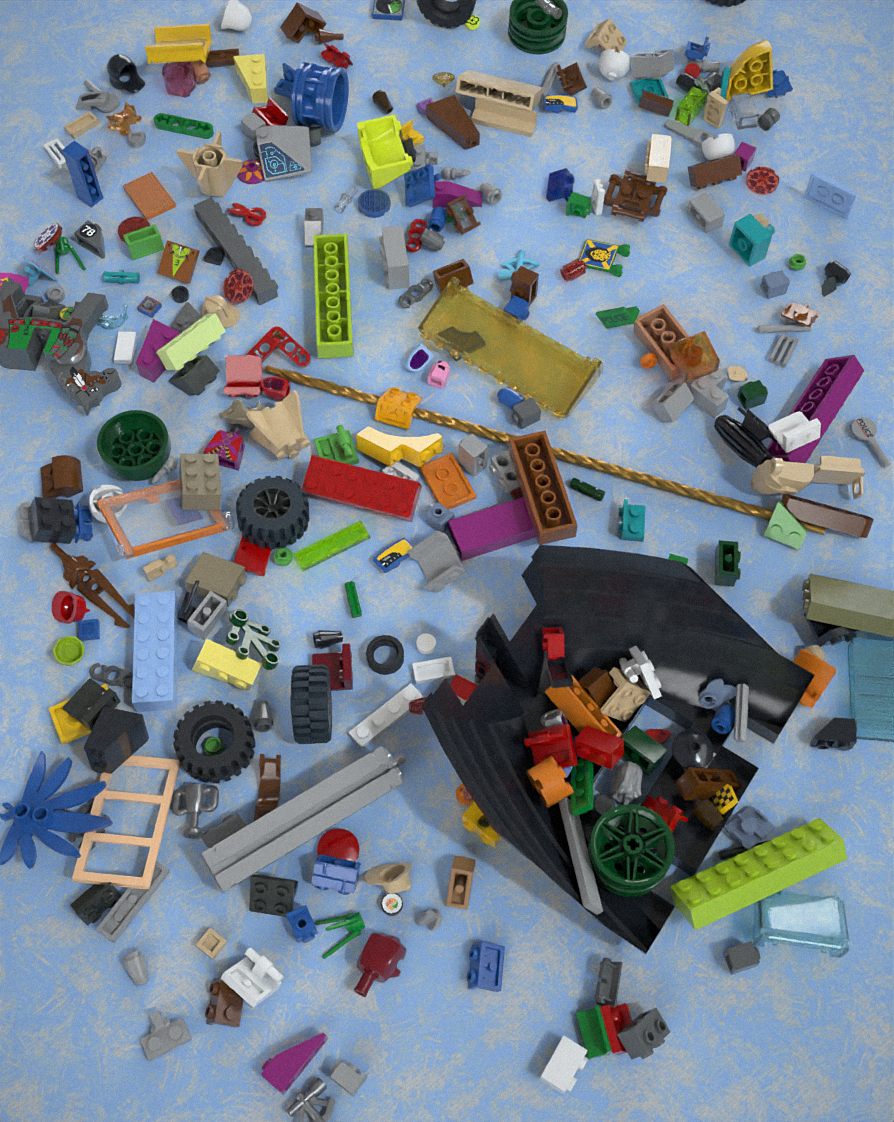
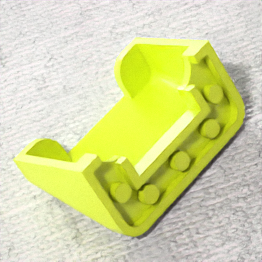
(383, 150)

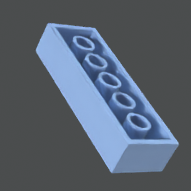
(155, 651)

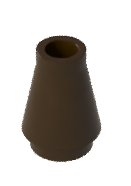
(382, 101)

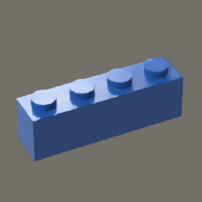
(82, 173)

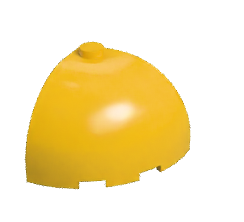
(751, 71)

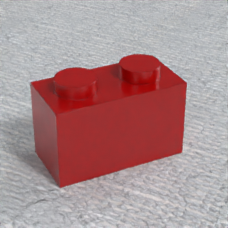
(599, 747)

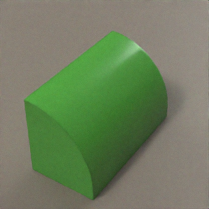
(144, 242)

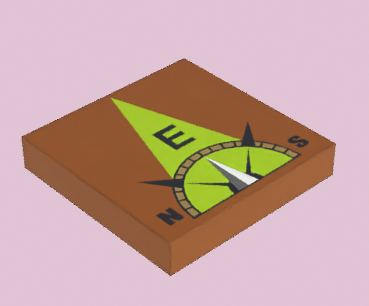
(178, 261)

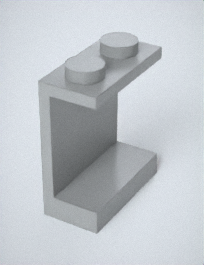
(437, 561)

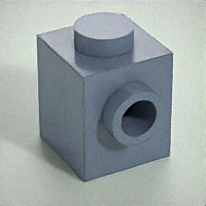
(774, 284)

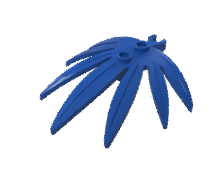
(37, 816)

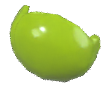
(69, 650)

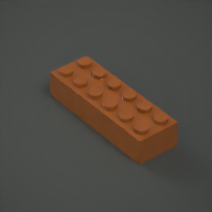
(542, 488)

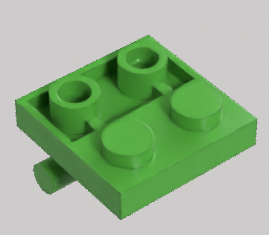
(337, 447)

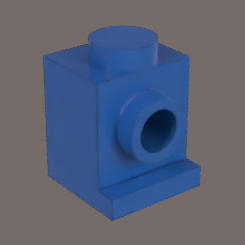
(297, 916)

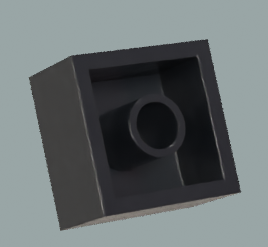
(52, 520)

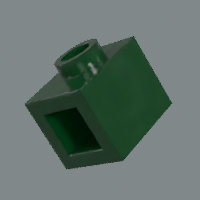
(752, 394)

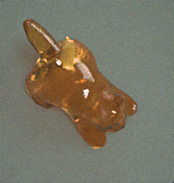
(124, 119)

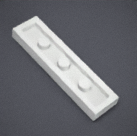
(384, 717)

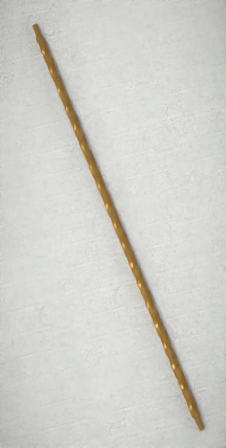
(565, 455)

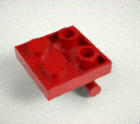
(553, 742)

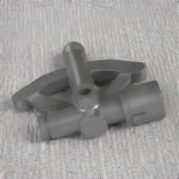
(305, 1100)

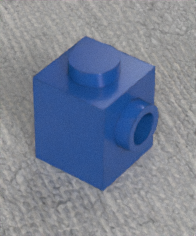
(517, 308)

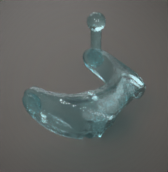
(113, 322)

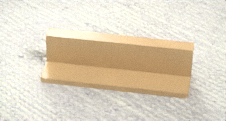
(504, 117)

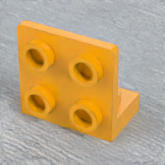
(397, 407)

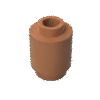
(200, 71)

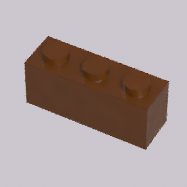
(715, 171)

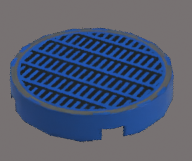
(374, 203)

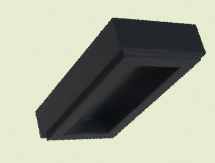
(560, 673)

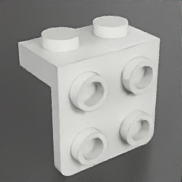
(795, 431)

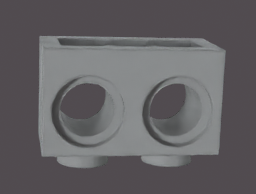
(504, 473)

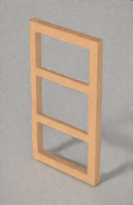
(154, 843)

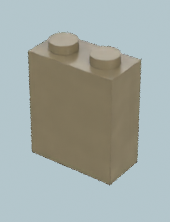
(218, 576)

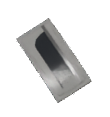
(90, 99)

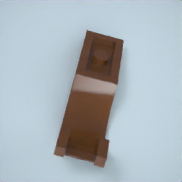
(269, 785)

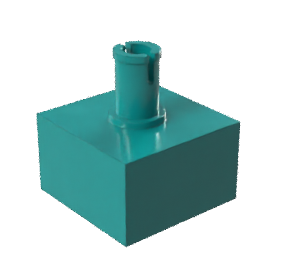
(751, 239)

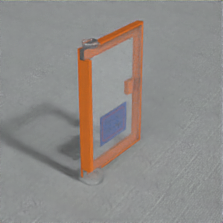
(155, 520)

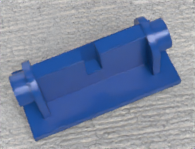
(83, 516)

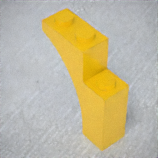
(392, 449)

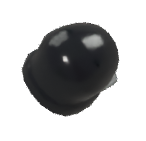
(122, 65)

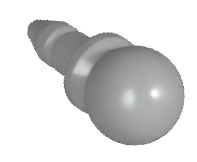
(451, 173)
(169, 466)

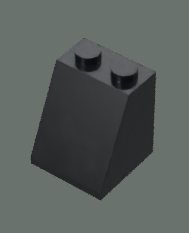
(114, 739)

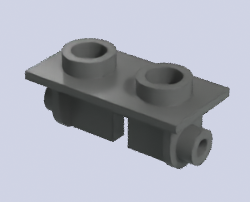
(608, 987)

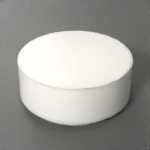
(426, 643)

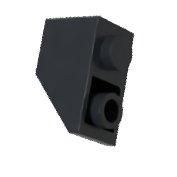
(838, 734)

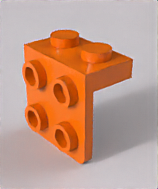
(823, 674)

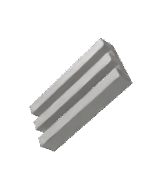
(788, 340)

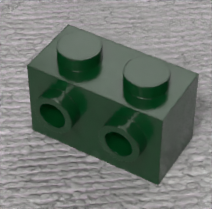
(726, 563)
(642, 748)

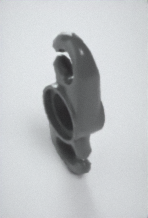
(408, 296)
(103, 676)

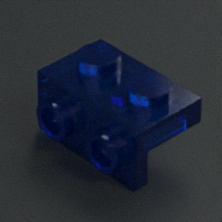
(560, 185)

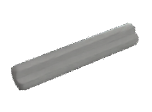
(549, 80)
(741, 713)

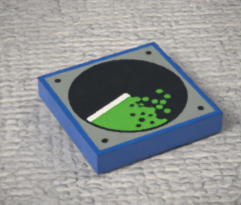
(388, 9)

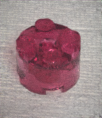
(179, 78)

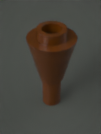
(324, 36)

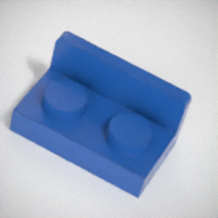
(486, 966)

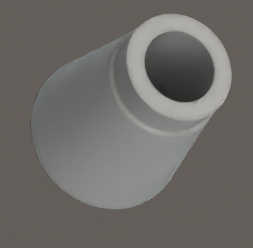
(602, 98)
(491, 193)
(136, 967)

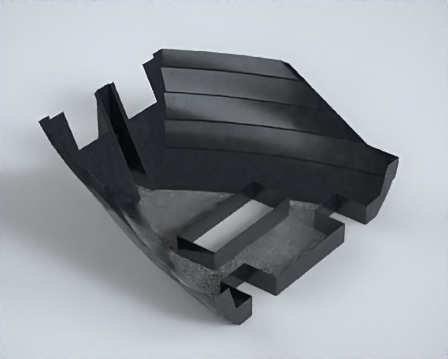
(605, 608)

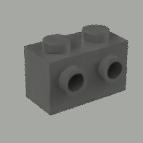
(644, 1034)

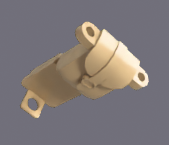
(792, 477)

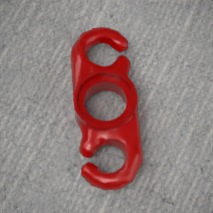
(414, 229)

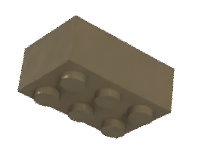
(200, 481)

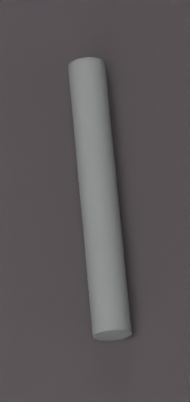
(783, 328)

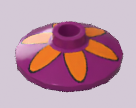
(251, 172)

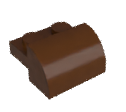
(62, 477)

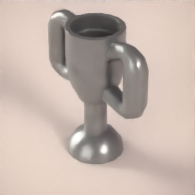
(195, 803)

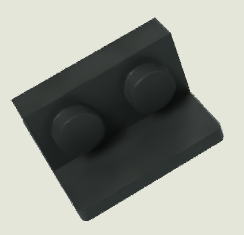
(272, 895)

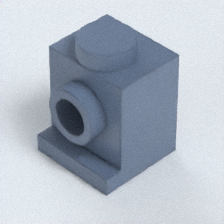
(440, 521)

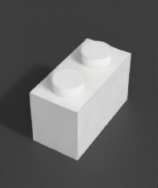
(563, 1065)

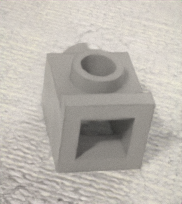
(347, 1077)

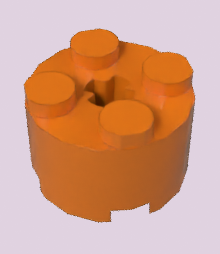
(549, 782)

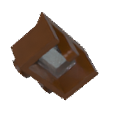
(462, 215)

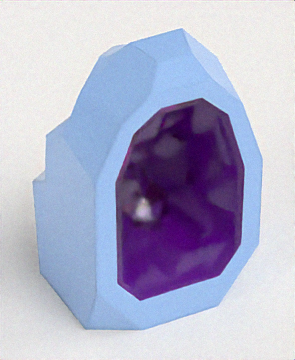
(418, 358)

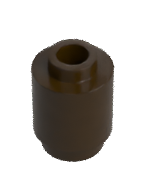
(707, 813)

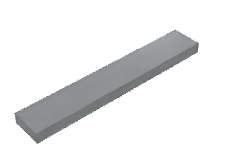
(580, 858)

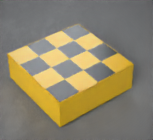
(725, 798)

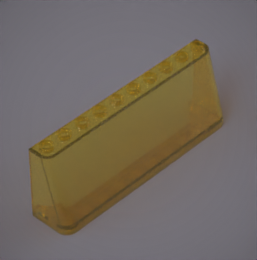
(509, 350)

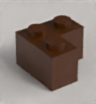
(300, 21)

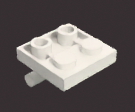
(644, 667)
(253, 978)

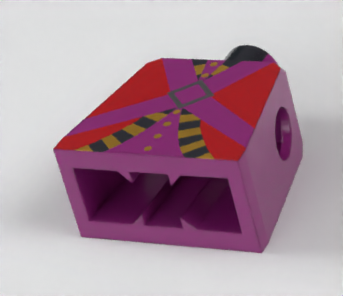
(228, 447)

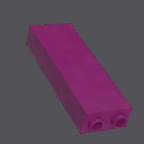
(491, 529)

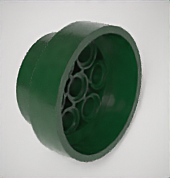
(135, 428)

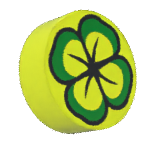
(473, 23)

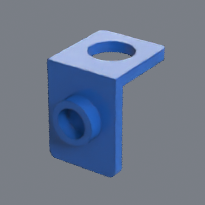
(288, 72)

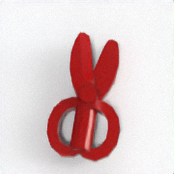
(243, 211)

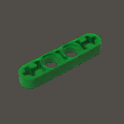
(166, 121)

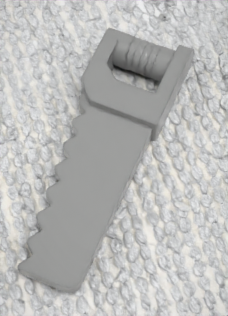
(689, 132)

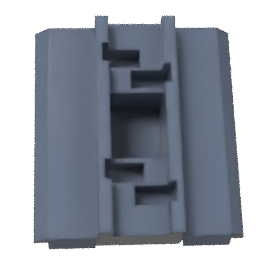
(749, 827)

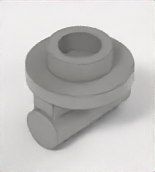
(431, 918)

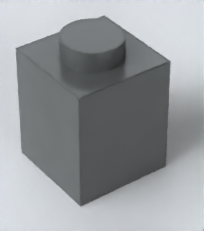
(526, 413)
(742, 957)

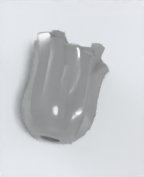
(627, 783)

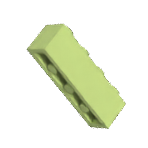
(190, 342)

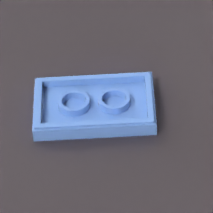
(831, 194)

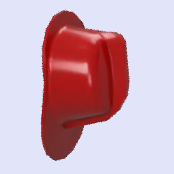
(68, 607)

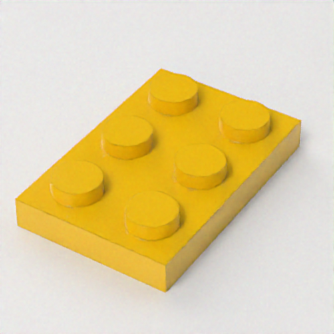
(67, 726)

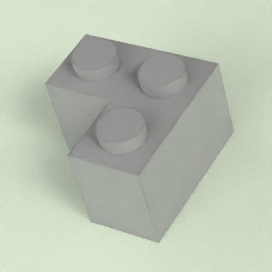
(652, 64)
(709, 393)

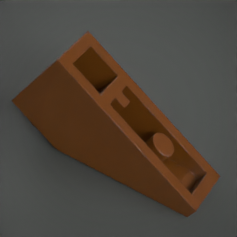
(705, 782)

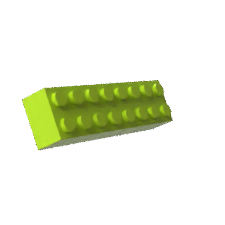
(333, 296)
(758, 873)

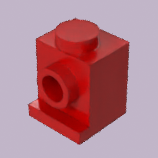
(553, 642)

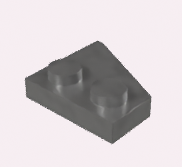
(185, 318)

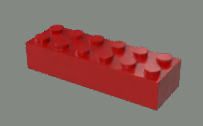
(362, 488)

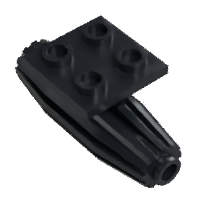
(745, 437)

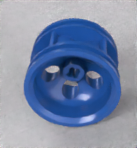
(320, 96)

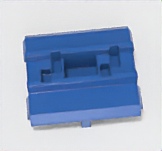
(780, 84)

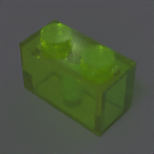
(690, 106)

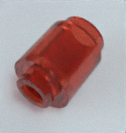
(573, 270)

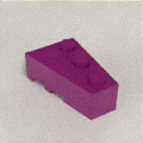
(148, 361)

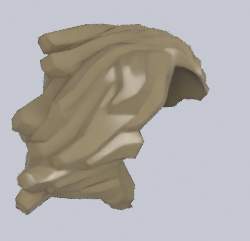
(237, 413)

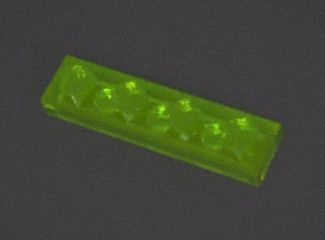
(331, 546)

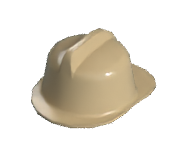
(225, 311)
(391, 877)

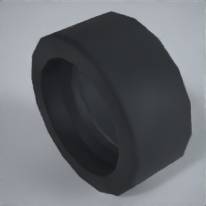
(385, 640)

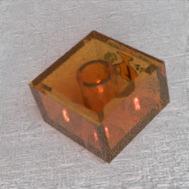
(694, 357)

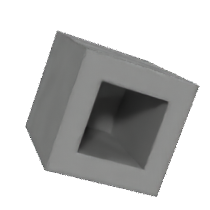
(250, 124)

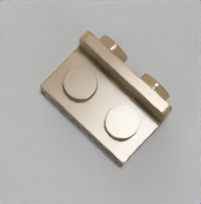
(715, 108)

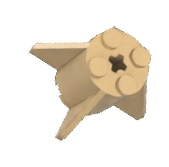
(211, 167)
(280, 427)

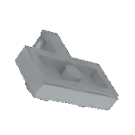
(423, 158)
(164, 1036)

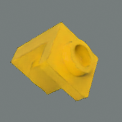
(408, 132)

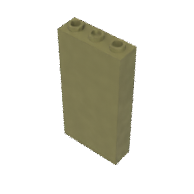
(849, 604)

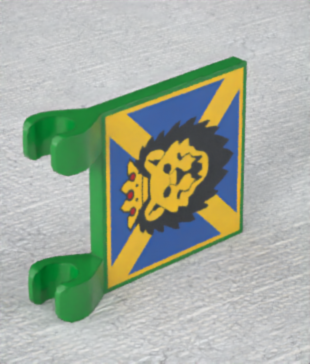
(601, 256)

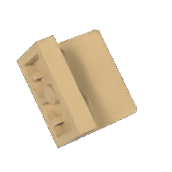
(607, 36)
(626, 697)

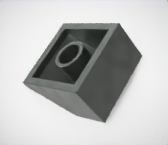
(195, 375)

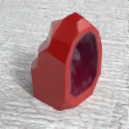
(275, 387)

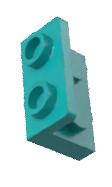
(632, 522)

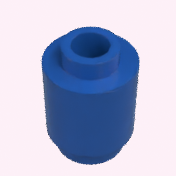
(437, 219)
(509, 397)
(724, 719)

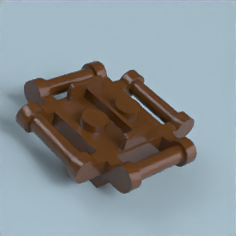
(634, 196)

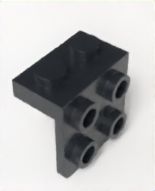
(831, 634)

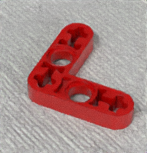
(275, 343)

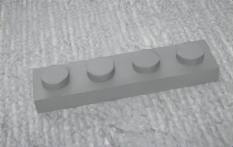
(129, 905)

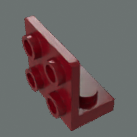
(339, 667)

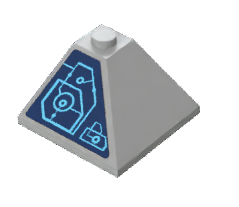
(284, 151)

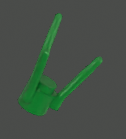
(63, 247)
(351, 921)

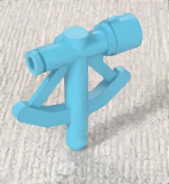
(505, 274)

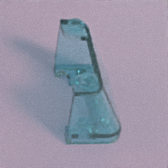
(802, 922)

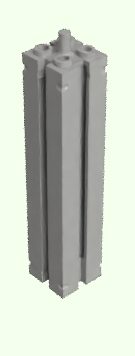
(303, 818)

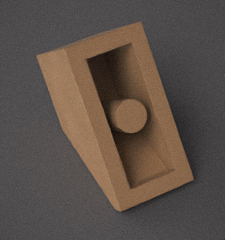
(460, 882)

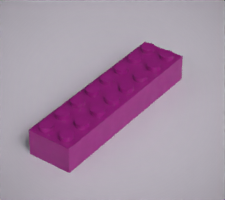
(822, 401)

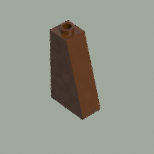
(454, 121)

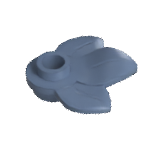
(719, 694)

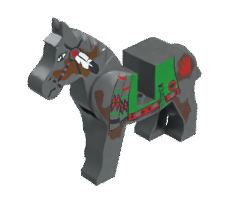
(63, 344)

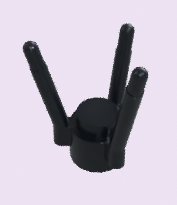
(186, 609)

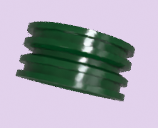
(533, 29)
(658, 837)

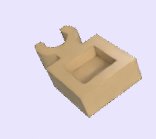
(158, 568)

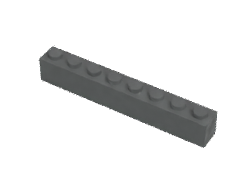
(235, 248)

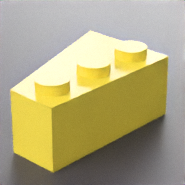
(253, 75)
(225, 666)

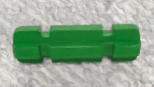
(353, 599)

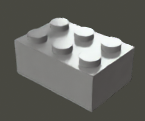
(394, 257)

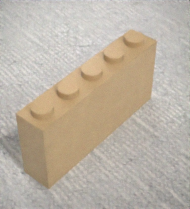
(499, 90)

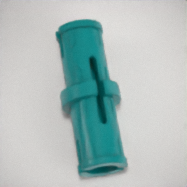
(117, 277)

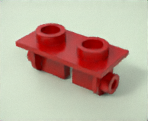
(332, 53)

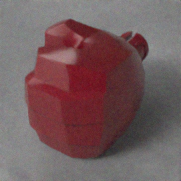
(379, 961)

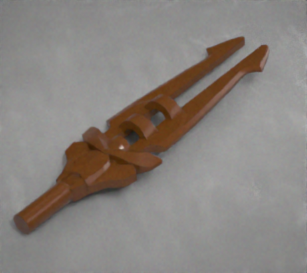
(77, 568)

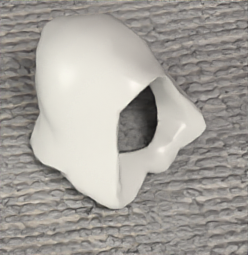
(236, 16)

